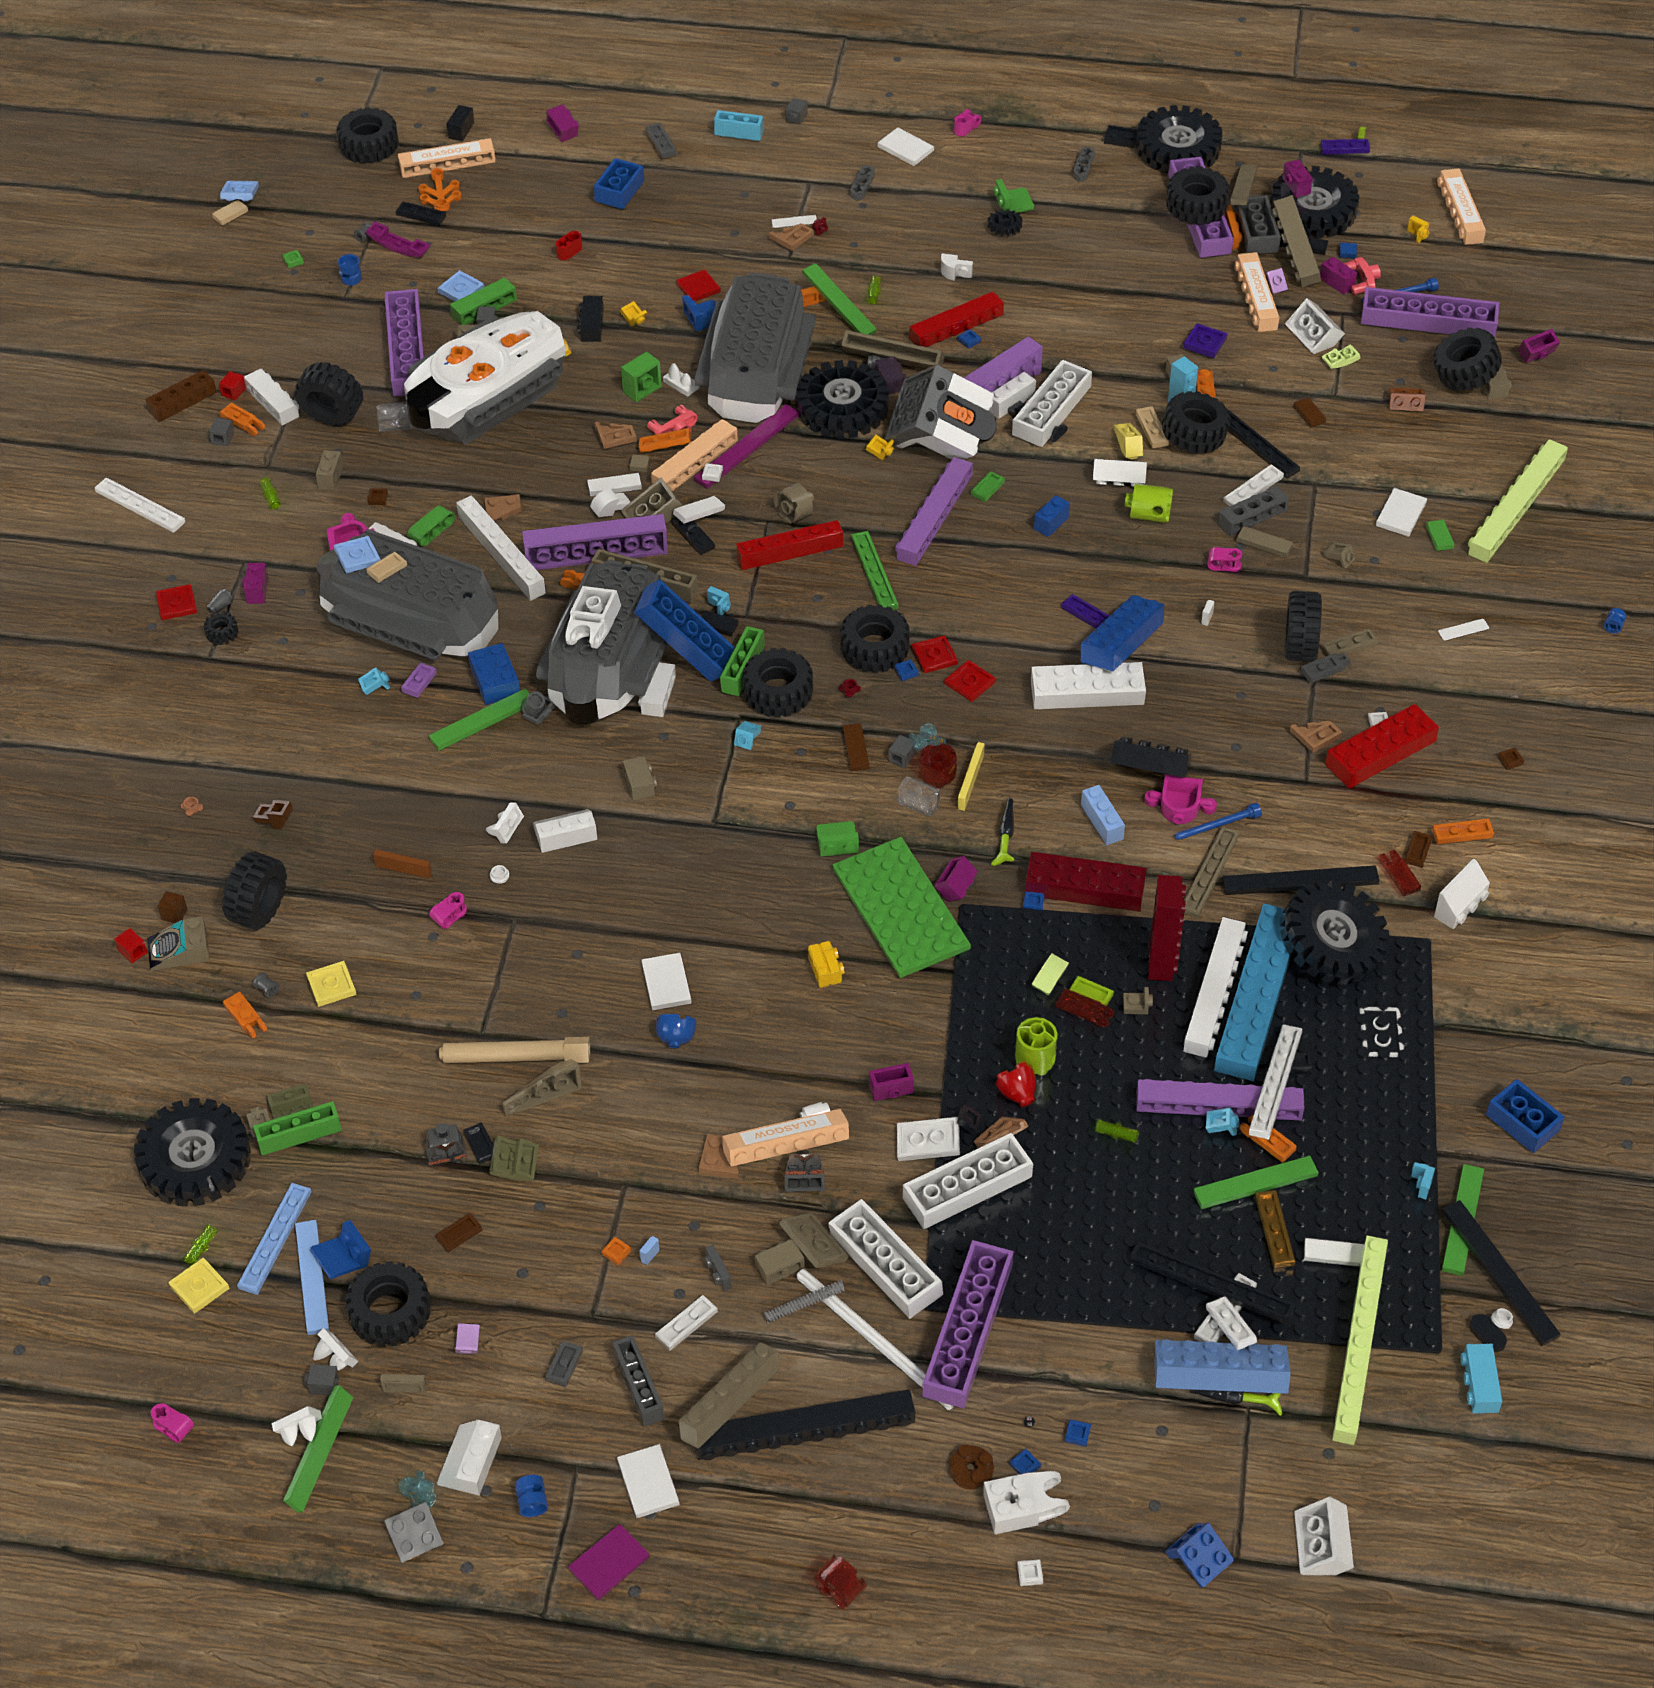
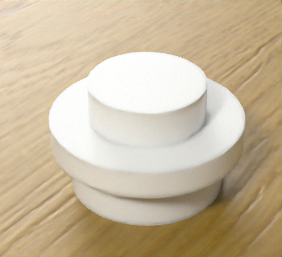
(499, 874)
(1502, 1318)

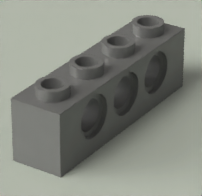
(1253, 510)
(638, 1380)

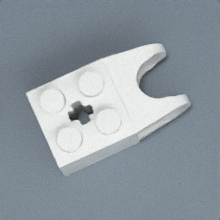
(592, 615)
(1022, 1500)

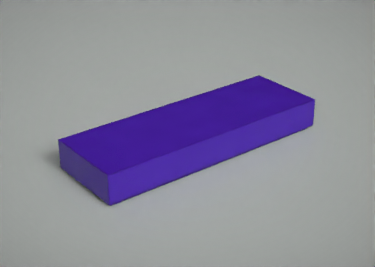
(1345, 146)
(1084, 611)

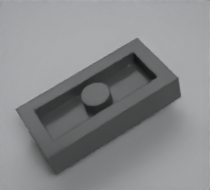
(720, 1273)
(564, 1363)

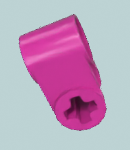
(966, 122)
(1222, 559)
(448, 912)
(171, 1422)

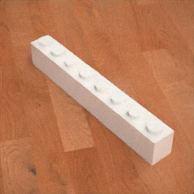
(501, 548)
(1214, 987)

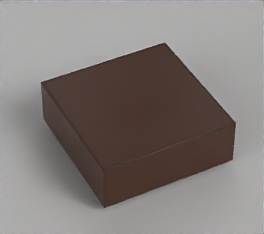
(377, 496)
(1510, 758)

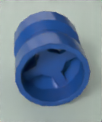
(1615, 620)

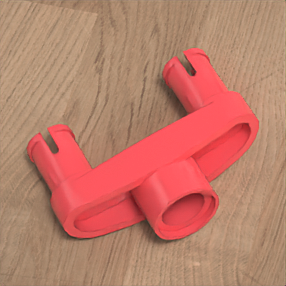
(1367, 273)
(686, 419)

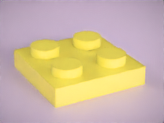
(331, 983)
(198, 1285)

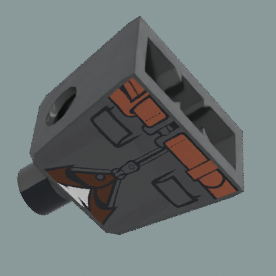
(445, 1144)
(804, 1172)

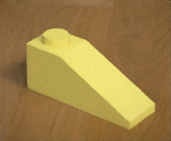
(1129, 440)

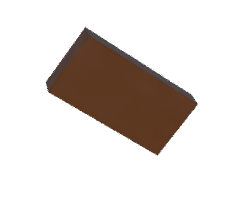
(1309, 412)
(1418, 849)
(458, 1232)

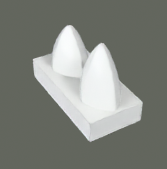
(680, 381)
(507, 823)
(330, 1343)
(303, 1419)

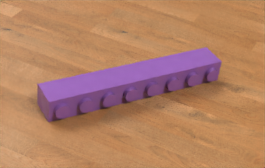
(934, 511)
(1203, 1097)

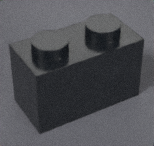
(460, 123)

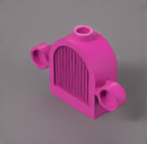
(348, 528)
(1181, 799)

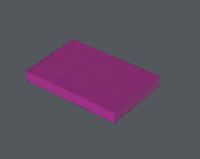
(608, 1562)

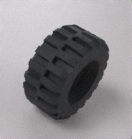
(367, 135)
(1197, 195)
(1472, 372)
(328, 394)
(1196, 422)
(1303, 626)
(874, 655)
(781, 699)
(254, 890)
(392, 1327)

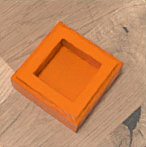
(616, 1251)

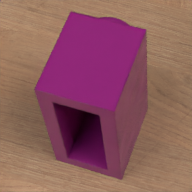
(562, 123)
(1297, 178)
(1338, 275)
(1538, 346)
(255, 583)
(956, 879)
(891, 1082)

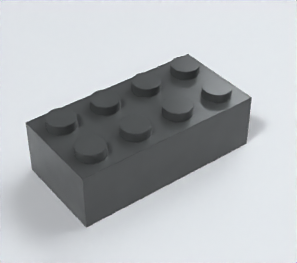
(1258, 225)

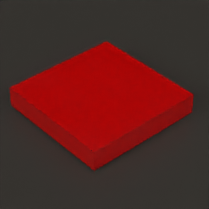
(698, 285)
(176, 602)
(934, 654)
(970, 681)

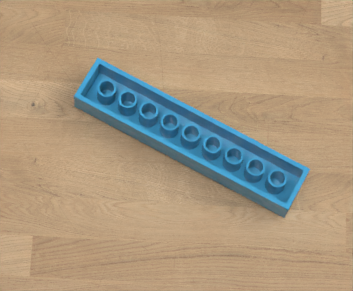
(1255, 998)

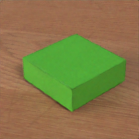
(293, 258)

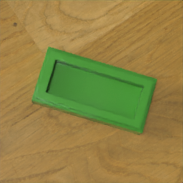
(987, 486)
(1440, 535)

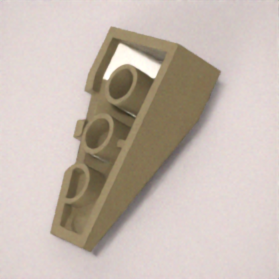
(551, 1084)

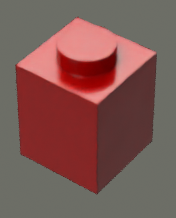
(232, 385)
(130, 945)

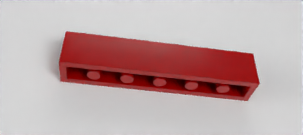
(956, 320)
(789, 545)

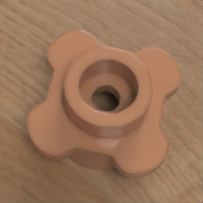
(191, 806)

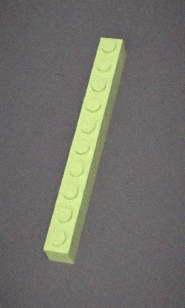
(1517, 500)
(1360, 1341)

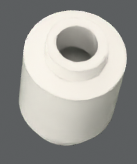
(814, 1109)

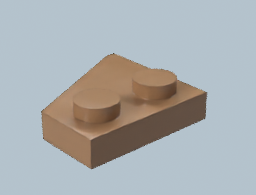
(792, 236)
(615, 434)
(502, 506)
(1316, 735)
(999, 1129)
(714, 1159)

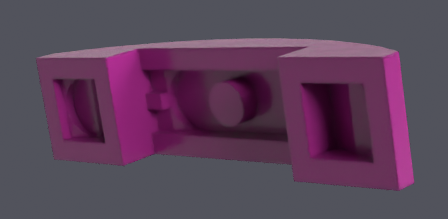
(395, 243)

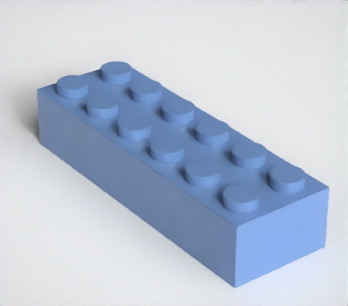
(1221, 1366)

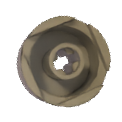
(794, 503)

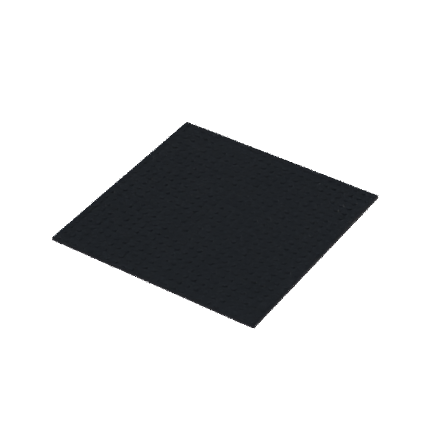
(1103, 1195)

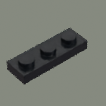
(694, 535)

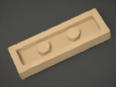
(1152, 427)

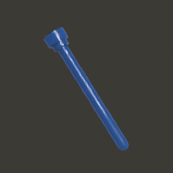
(1429, 285)
(1252, 811)

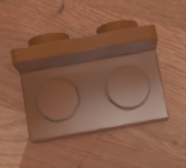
(1407, 399)

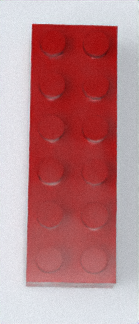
(1382, 745)

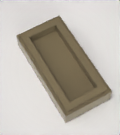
(403, 1383)

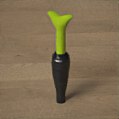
(1006, 831)
(1237, 1397)

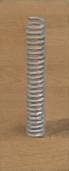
(805, 1301)

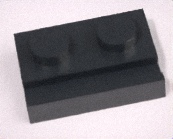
(1120, 136)

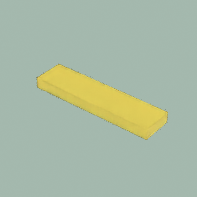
(971, 776)

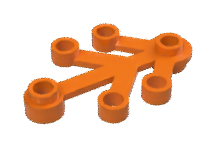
(441, 203)

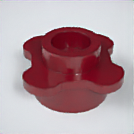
(820, 226)
(850, 687)

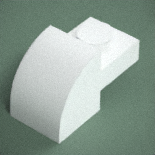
(953, 267)
(607, 502)

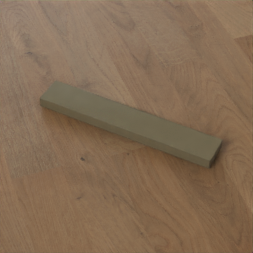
(1243, 185)
(1210, 871)

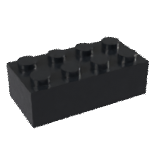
(1151, 758)

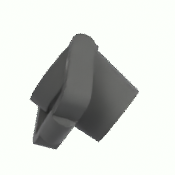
(535, 709)

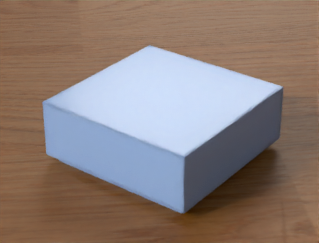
(649, 1250)

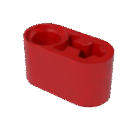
(569, 245)

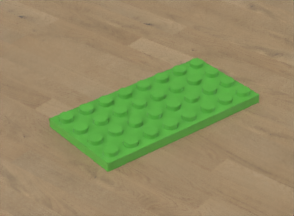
(901, 907)

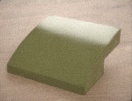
(290, 1101)
(514, 1159)

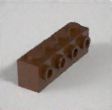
(181, 396)

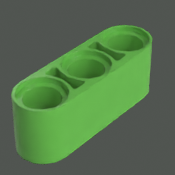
(431, 525)

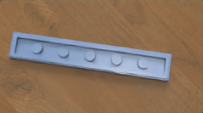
(274, 1238)
(311, 1278)

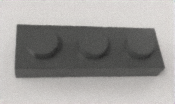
(661, 140)

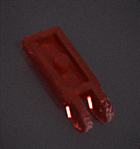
(1400, 873)
(1085, 1007)

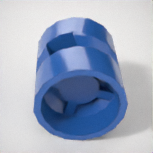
(349, 269)
(531, 1495)

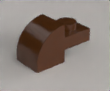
(274, 813)

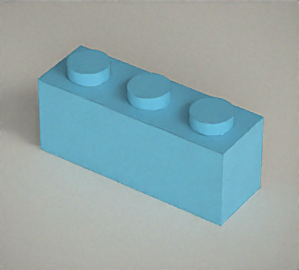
(738, 125)
(1182, 377)
(1481, 1378)

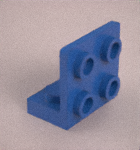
(700, 314)
(343, 1253)
(1201, 1553)

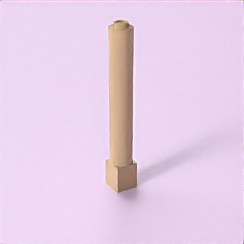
(510, 1051)

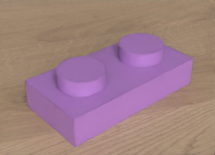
(419, 680)

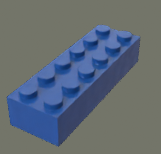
(684, 630)
(1122, 633)

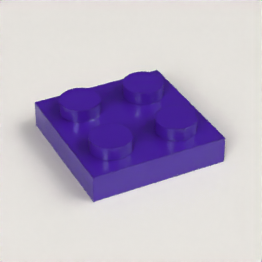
(1205, 340)

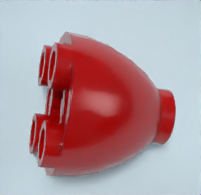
(1018, 1084)

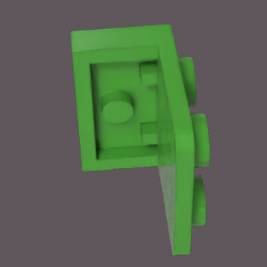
(1012, 199)
(837, 838)

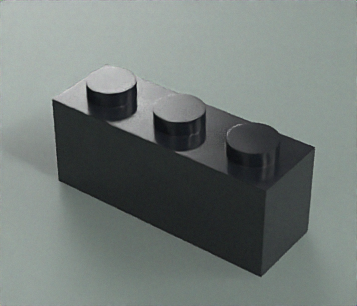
(590, 319)

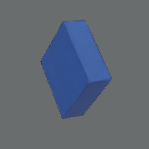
(1348, 250)
(969, 339)
(906, 670)
(1033, 900)
(1078, 1433)
(1025, 1463)

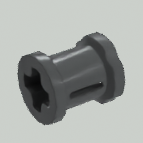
(360, 234)
(268, 986)

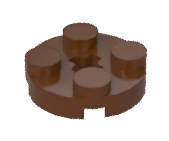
(971, 1455)

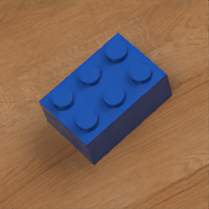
(619, 183)
(493, 673)
(1525, 1116)

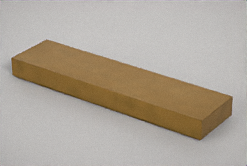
(1275, 1229)

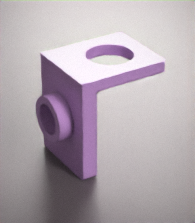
(1276, 280)
(467, 1339)

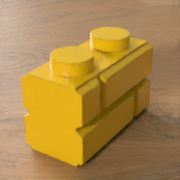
(825, 964)

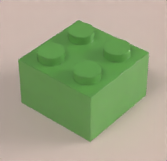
(641, 376)

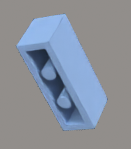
(1102, 815)

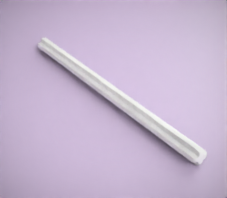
(867, 1331)

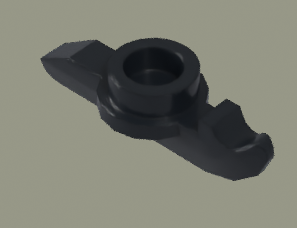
(1058, 432)

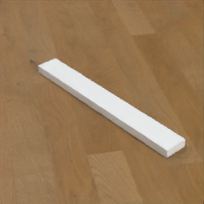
(1275, 1082)

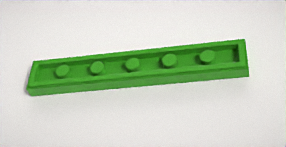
(838, 300)
(874, 570)
(478, 720)
(1255, 1182)
(1468, 1193)
(318, 1449)

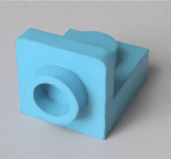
(718, 598)
(373, 680)
(745, 734)
(1222, 1120)
(1425, 1176)

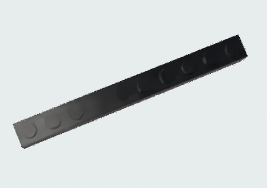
(810, 1424)

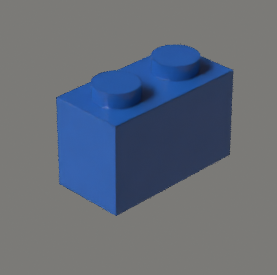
(1051, 516)

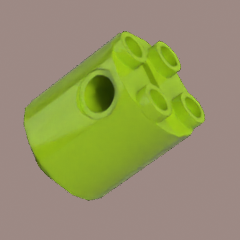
(1149, 502)
(1036, 1044)

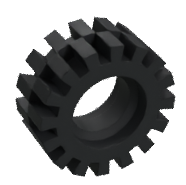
(217, 621)

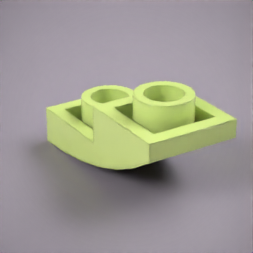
(1341, 358)
(1050, 974)

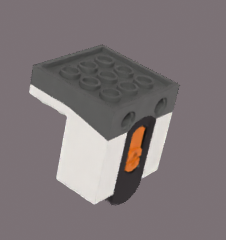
(942, 414)

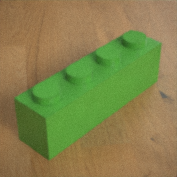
(494, 295)
(750, 644)
(297, 1128)

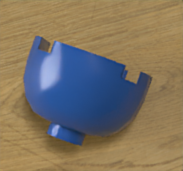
(675, 1030)

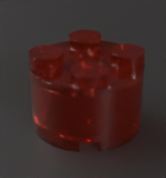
(938, 765)
(839, 1581)

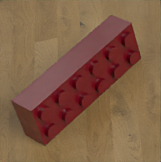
(1086, 881)
(1166, 927)

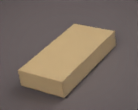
(230, 212)
(386, 567)

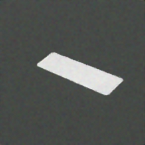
(784, 222)
(1463, 629)

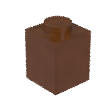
(172, 907)

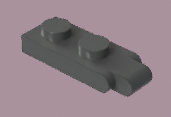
(1325, 667)

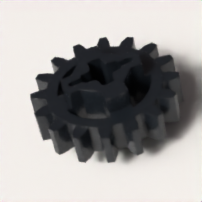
(1005, 222)

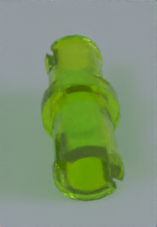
(874, 290)
(270, 493)
(1117, 1131)
(200, 1244)

